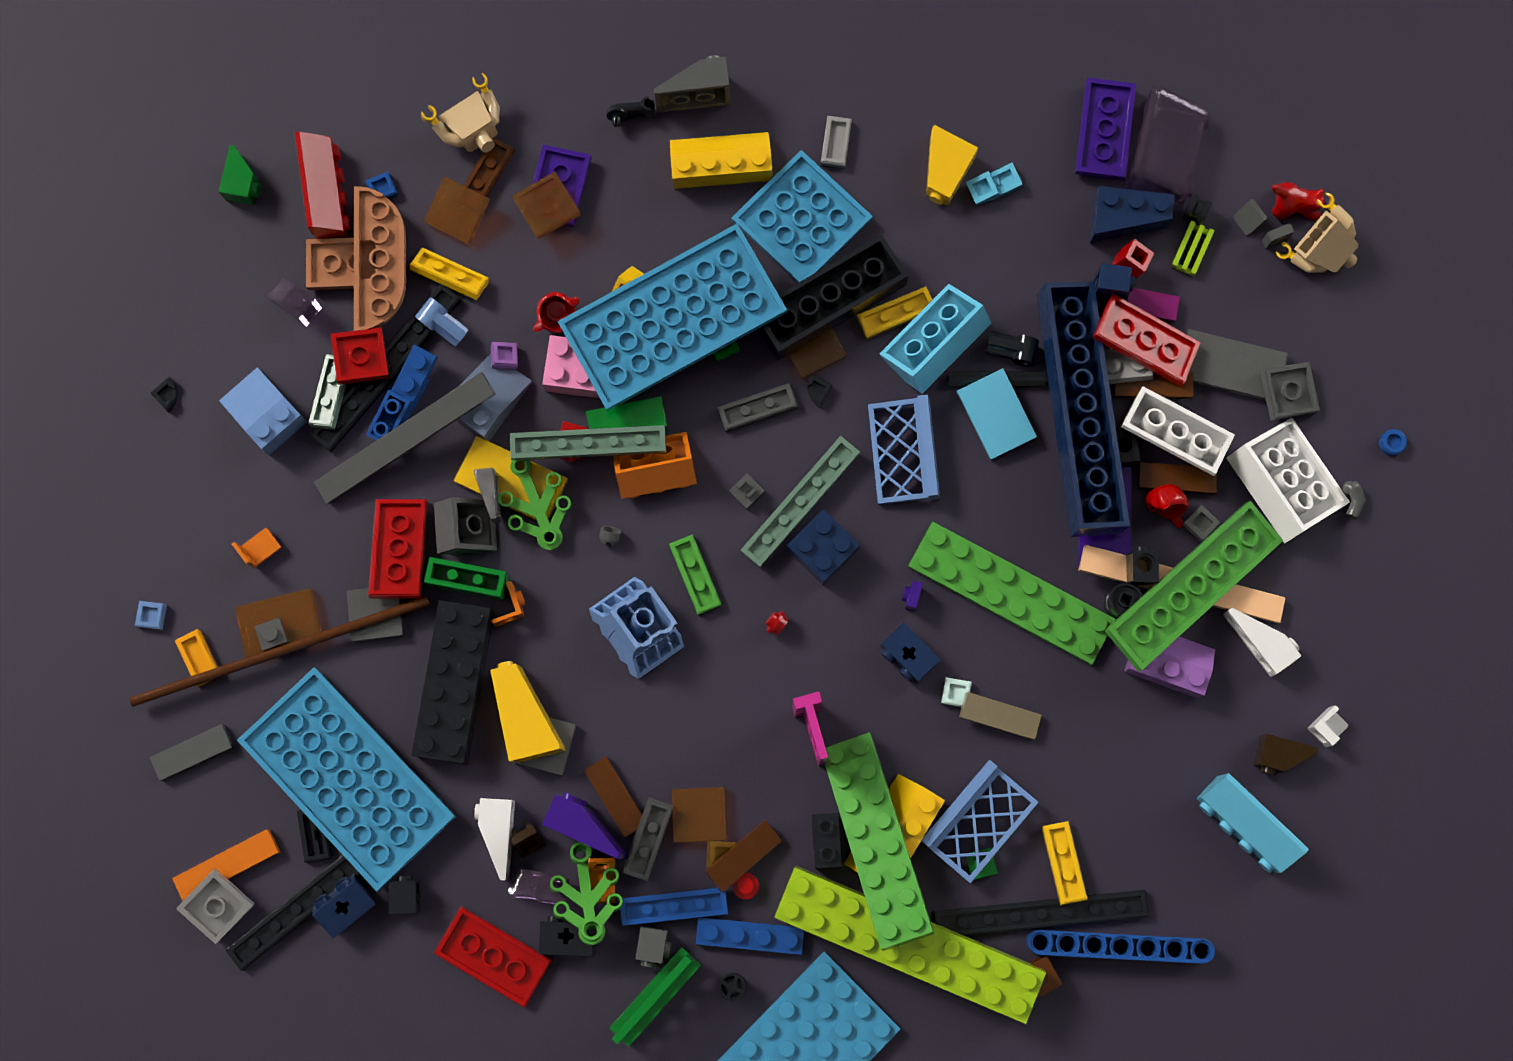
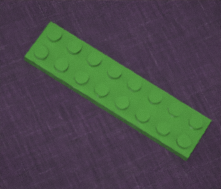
(1193, 586)
(1011, 593)
(877, 843)

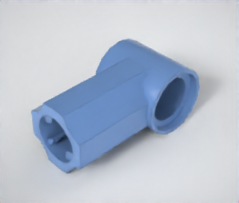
(437, 318)

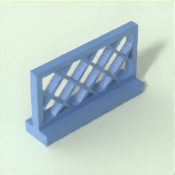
(925, 444)
(962, 805)

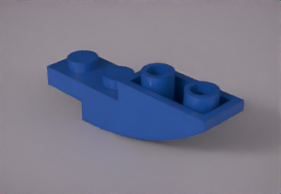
(405, 394)

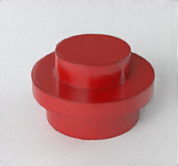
(776, 622)
(746, 886)

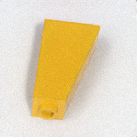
(523, 718)

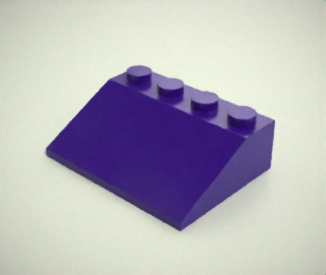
(580, 823)

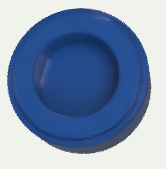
(1392, 442)

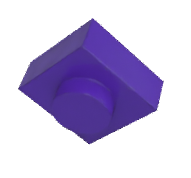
(911, 595)

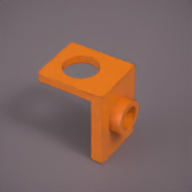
(258, 548)
(518, 602)
(596, 874)

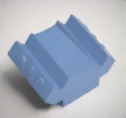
(637, 626)

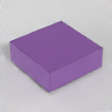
(504, 355)

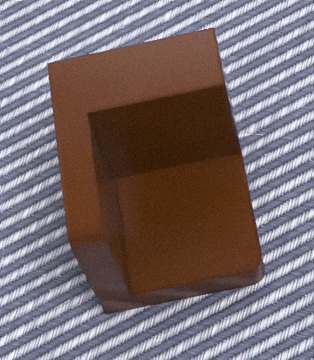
(1051, 979)

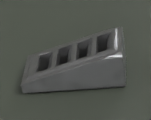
(489, 488)

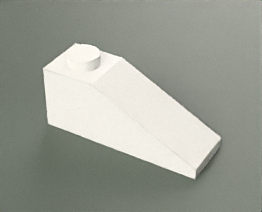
(1268, 645)
(496, 825)

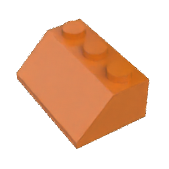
(656, 471)

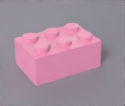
(564, 371)

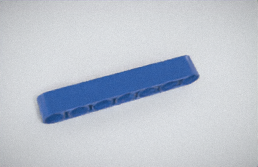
(1132, 950)

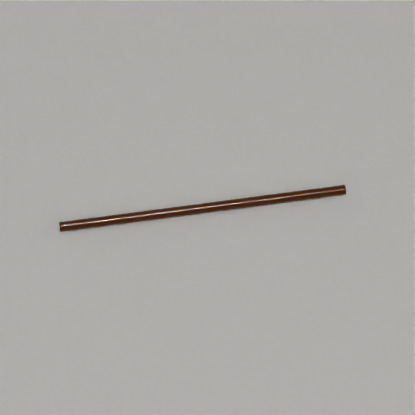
(279, 651)

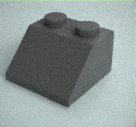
(463, 527)

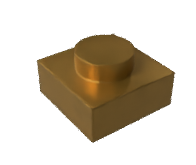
(716, 849)

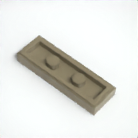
(1000, 716)

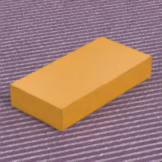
(196, 653)

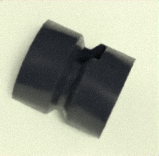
(1121, 599)

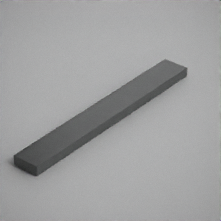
(405, 438)

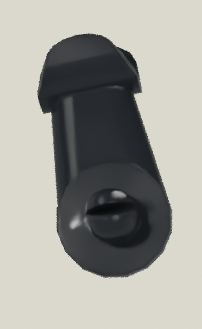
(621, 112)

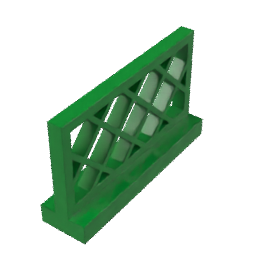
(654, 997)

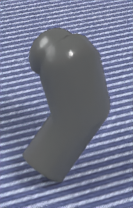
(1357, 497)

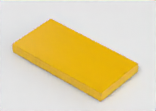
(488, 455)

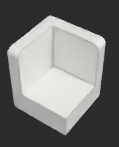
(1328, 726)

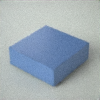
(150, 615)

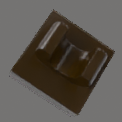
(526, 840)

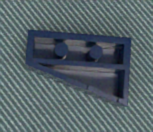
(1129, 212)

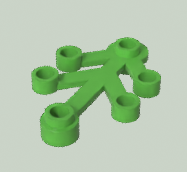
(537, 507)
(587, 898)

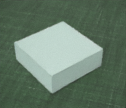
(955, 691)

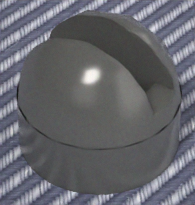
(610, 535)

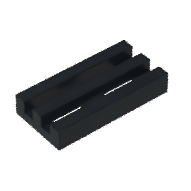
(305, 844)

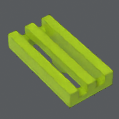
(1200, 230)

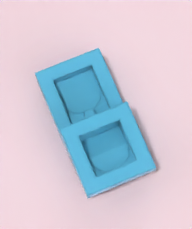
(995, 184)

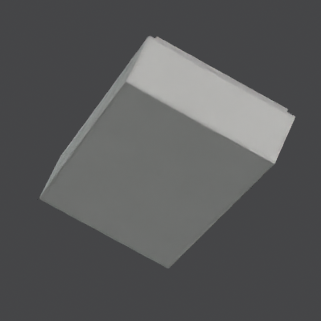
(836, 142)

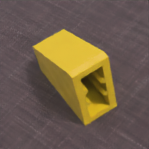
(947, 164)

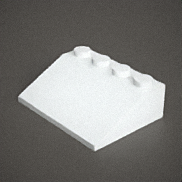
(1287, 480)

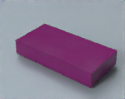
(1157, 304)

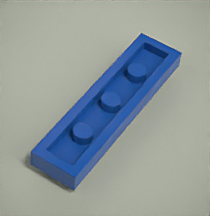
(673, 906)
(749, 935)

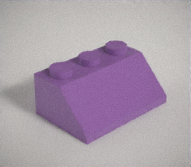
(1181, 667)

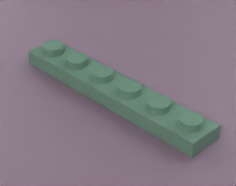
(587, 442)
(800, 501)

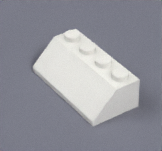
(1177, 430)

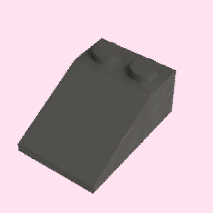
(695, 87)

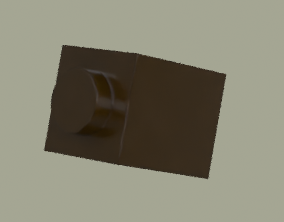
(1280, 754)

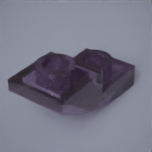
(535, 886)

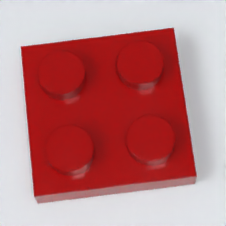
(359, 356)

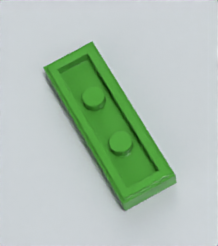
(695, 575)

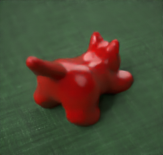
(1292, 200)

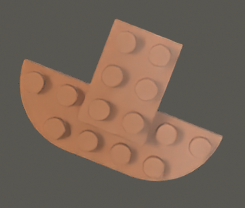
(368, 263)

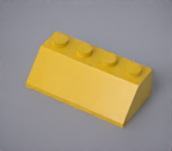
(721, 160)
(915, 811)

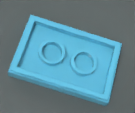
(996, 413)

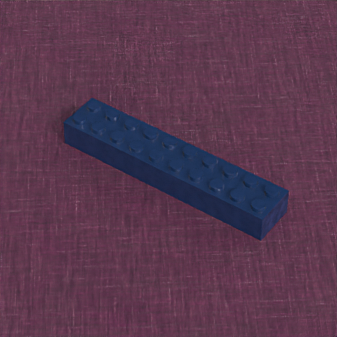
(1082, 410)

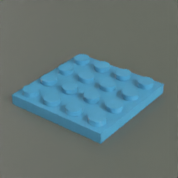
(802, 218)

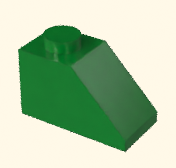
(238, 180)

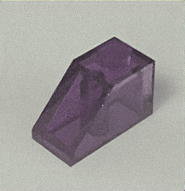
(294, 301)

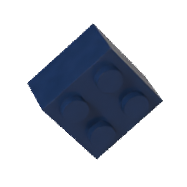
(823, 547)

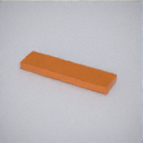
(230, 862)

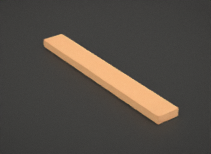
(1244, 599)

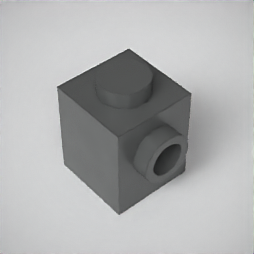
(652, 946)

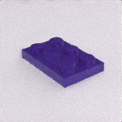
(569, 166)

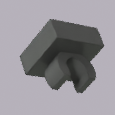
(746, 491)

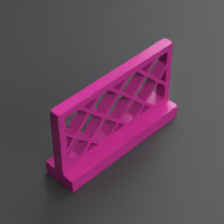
(807, 707)

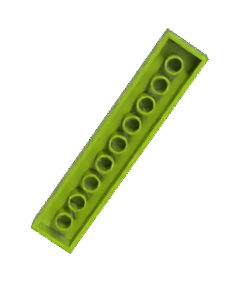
(940, 959)

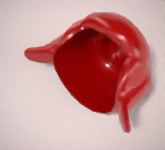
(552, 309)
(1168, 502)

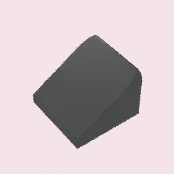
(1250, 217)

